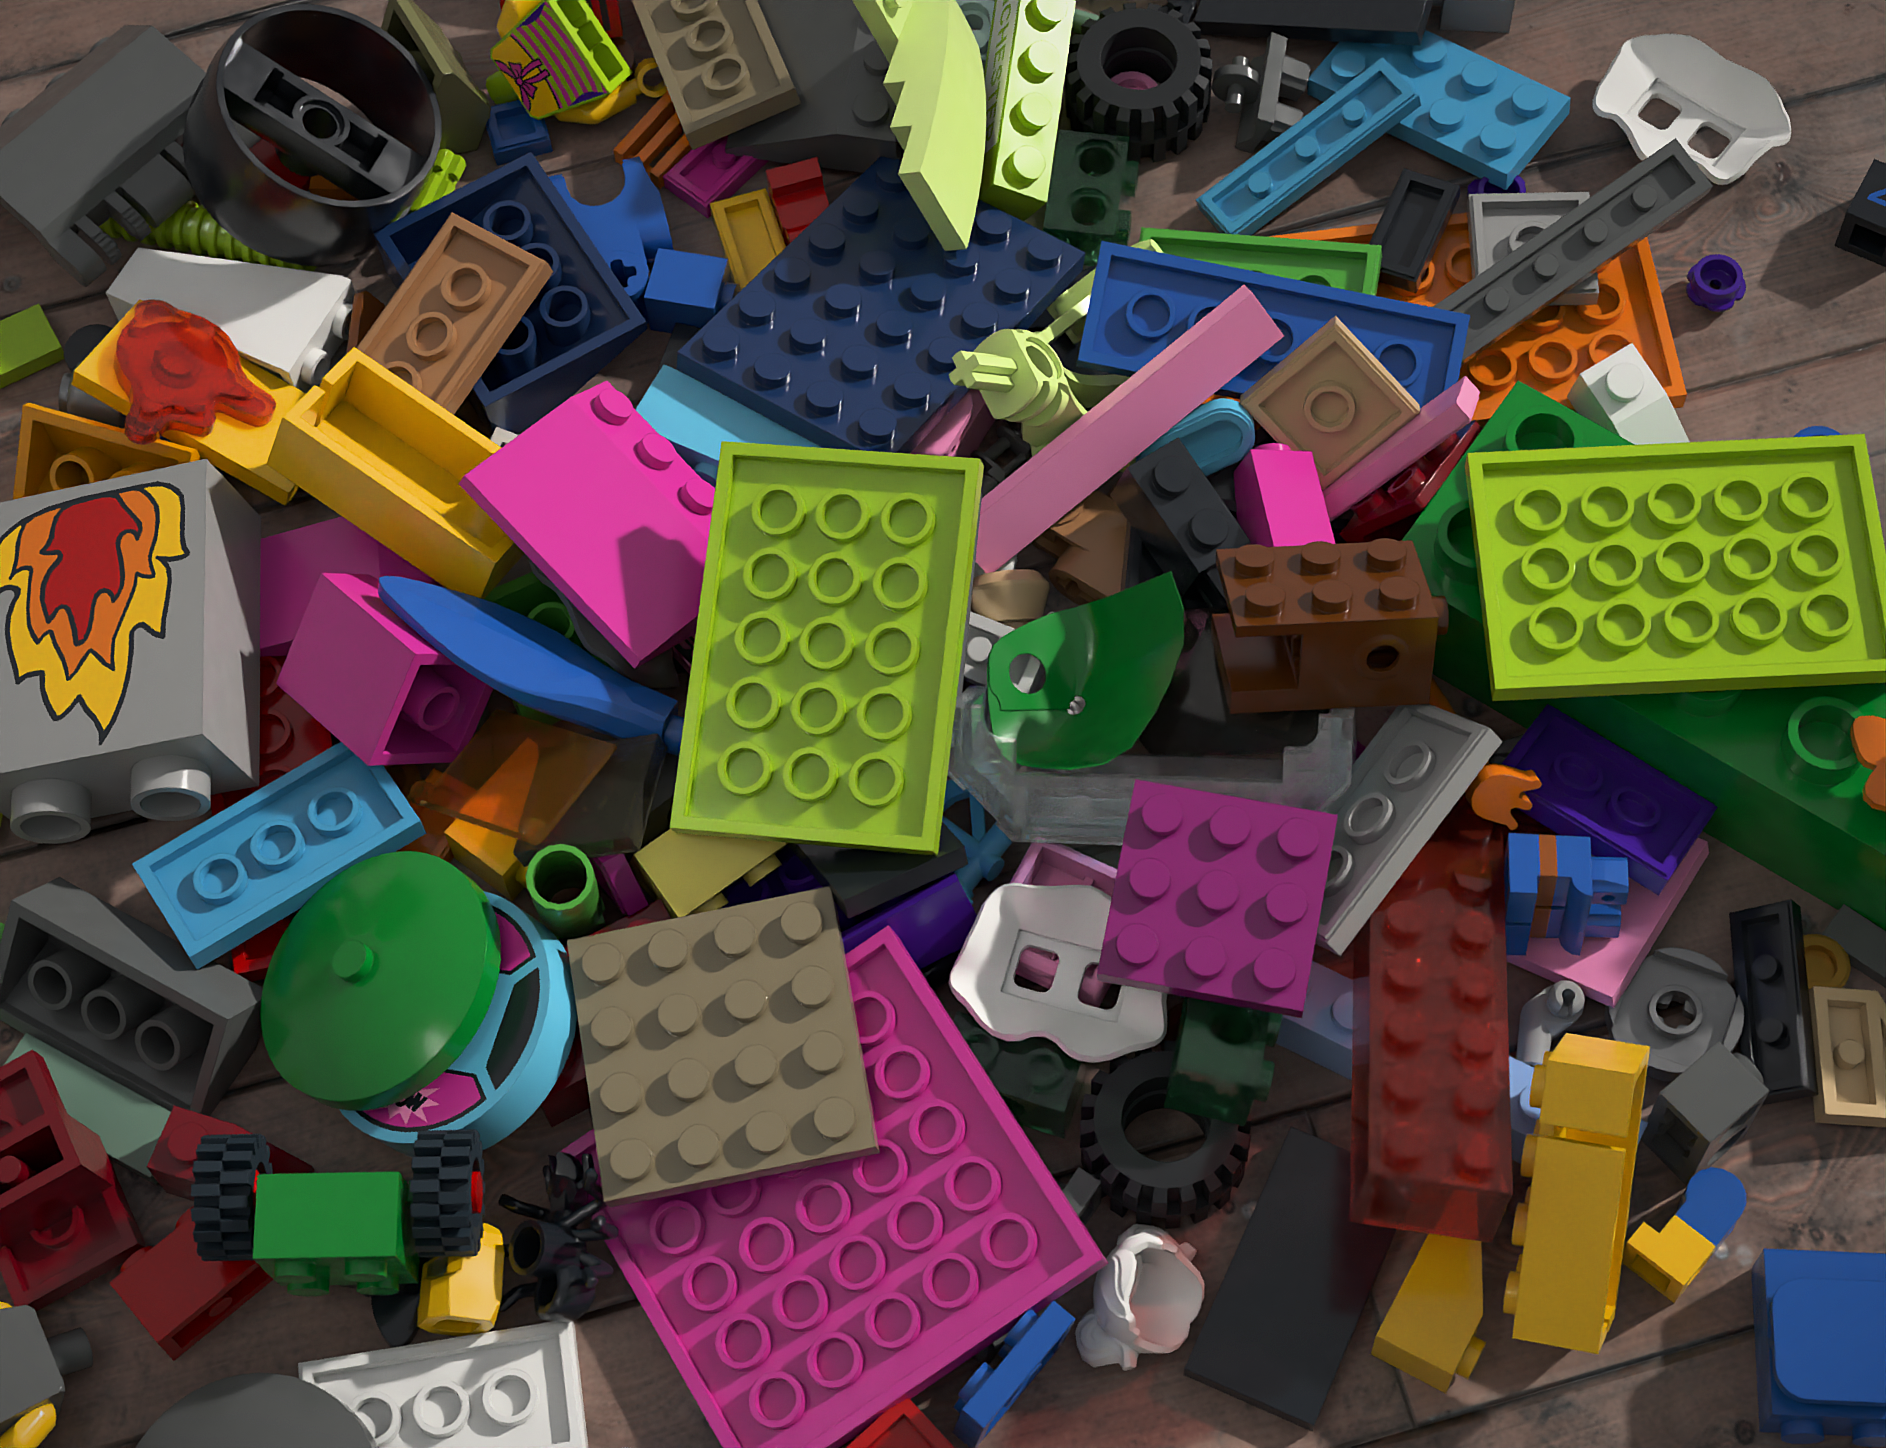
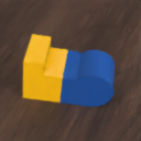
(1692, 1236)

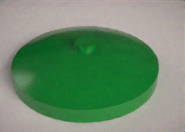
(380, 981)

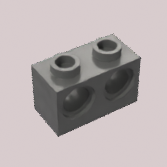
(1704, 1111)

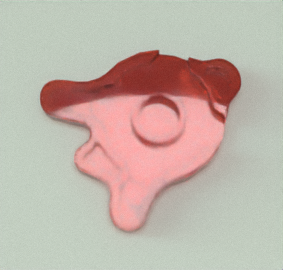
(182, 373)

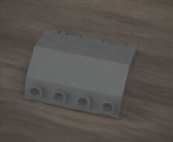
(103, 148)

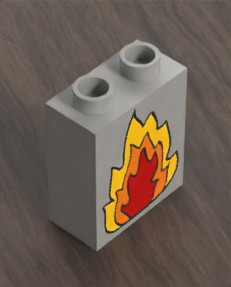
(127, 650)

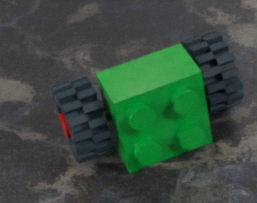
(338, 1225)

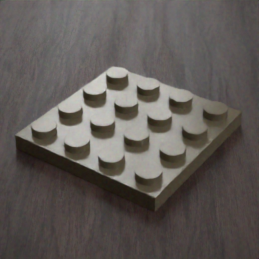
(721, 1047)

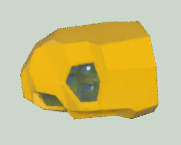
(463, 1292)

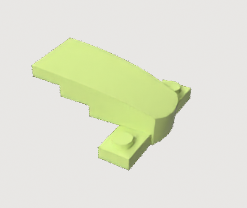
(939, 109)

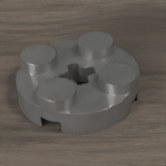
(1706, 998)

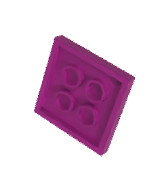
(1217, 898)

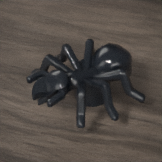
(554, 1246)

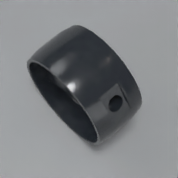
(260, 88)

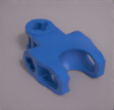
(626, 229)

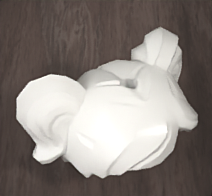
(1141, 1299)

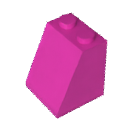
(378, 678)

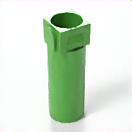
(564, 868)

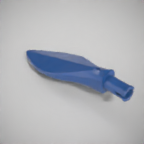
(532, 662)

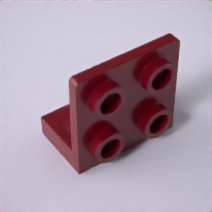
(1401, 500)

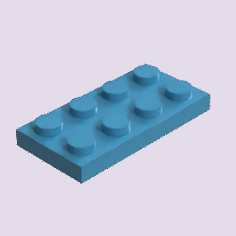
(1469, 107)
(275, 850)

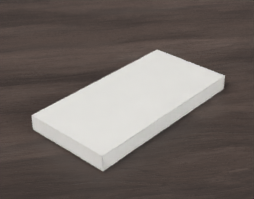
(465, 1390)

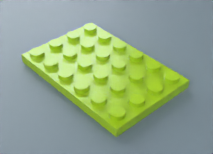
(1679, 567)
(828, 647)

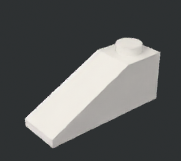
(1627, 400)

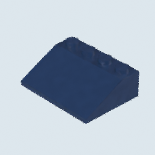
(573, 322)

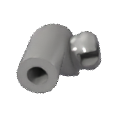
(1546, 1018)

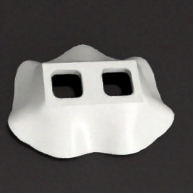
(1706, 93)
(1072, 926)

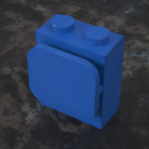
(1821, 1345)

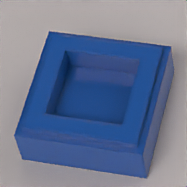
(516, 133)

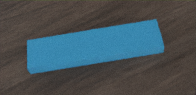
(1309, 151)

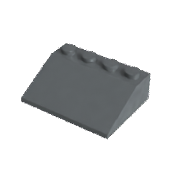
(840, 89)

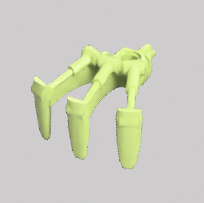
(1025, 377)

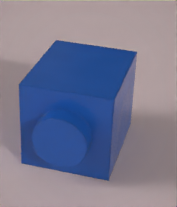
(687, 289)

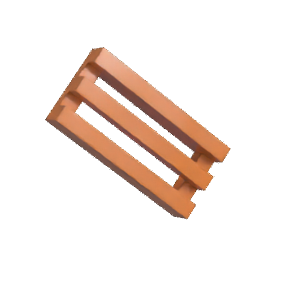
(651, 135)

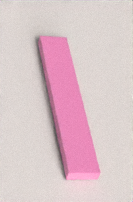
(1122, 426)

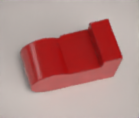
(796, 196)

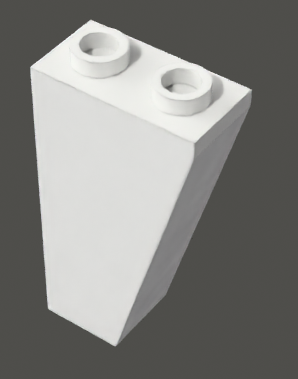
(272, 314)

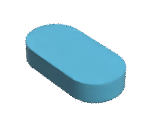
(1213, 435)

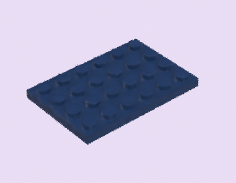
(865, 311)

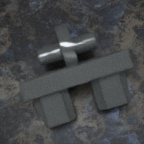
(1255, 91)

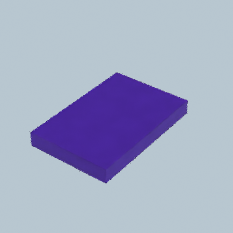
(1610, 797)

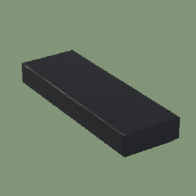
(1775, 998)

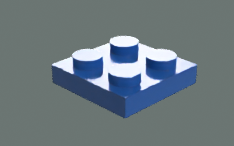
(1025, 1354)

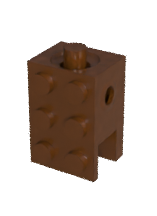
(1326, 626)

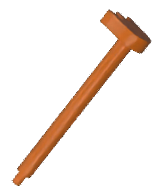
(1496, 786)

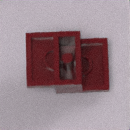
(58, 1193)

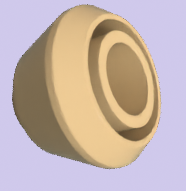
(1010, 596)

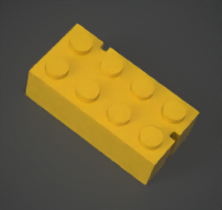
(395, 472)
(1578, 1192)

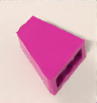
(1280, 497)

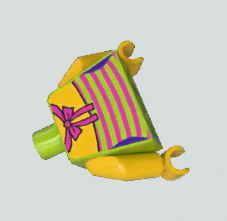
(563, 63)

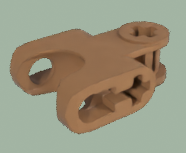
(1088, 549)

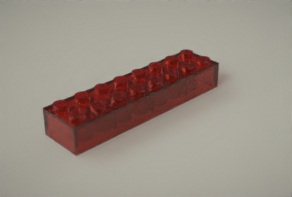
(1434, 1042)

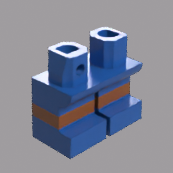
(1560, 891)

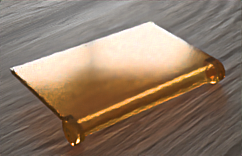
(515, 777)

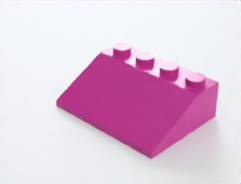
(605, 518)

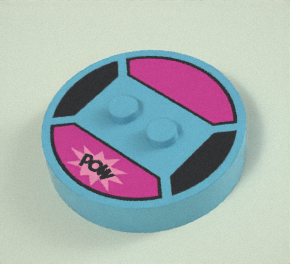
(511, 1056)

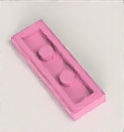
(1428, 429)

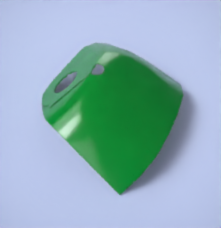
(1109, 653)

